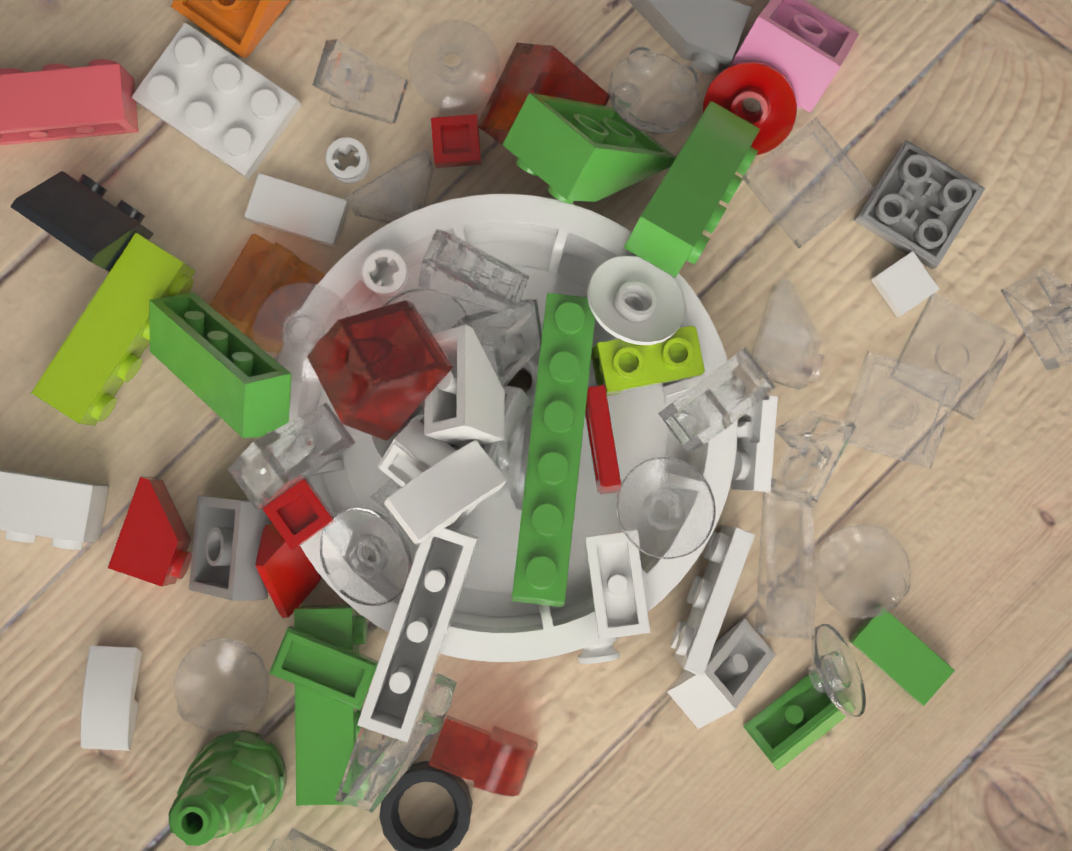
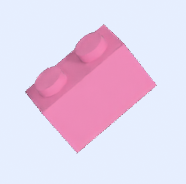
(799, 44)

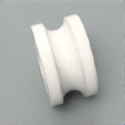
(345, 146)
(371, 268)
(599, 652)

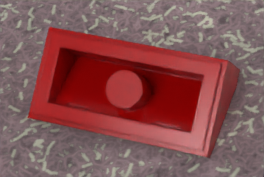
(284, 571)

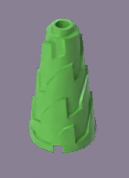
(228, 788)

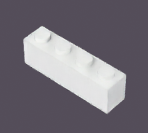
(51, 508)
(418, 633)

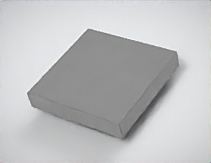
(919, 204)

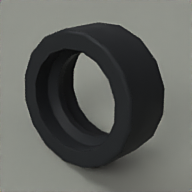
(451, 838)

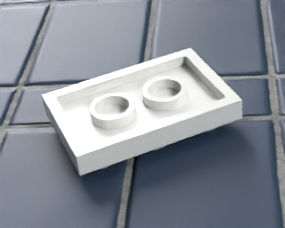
(216, 101)
(711, 598)

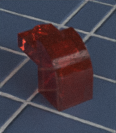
(492, 760)

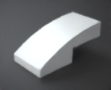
(445, 491)
(108, 698)

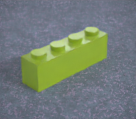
(111, 333)

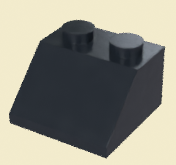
(82, 218)

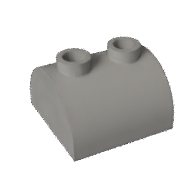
(227, 548)

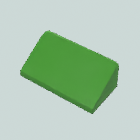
(793, 722)

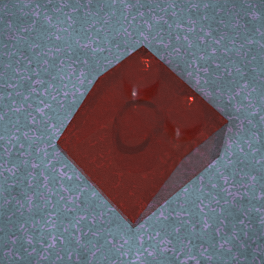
(535, 71)
(379, 367)

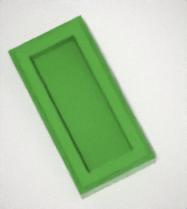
(902, 656)
(324, 667)

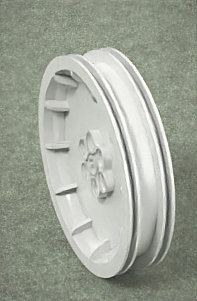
(559, 252)

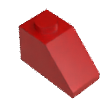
(152, 537)

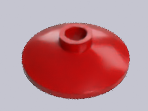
(770, 88)

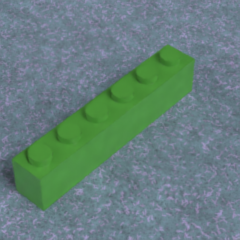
(554, 452)

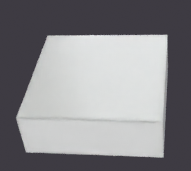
(905, 284)

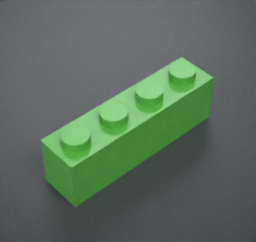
(692, 190)
(220, 364)
(324, 726)

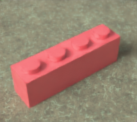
(66, 102)

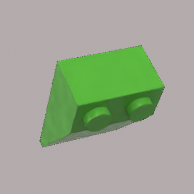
(582, 148)

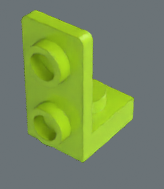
(630, 366)

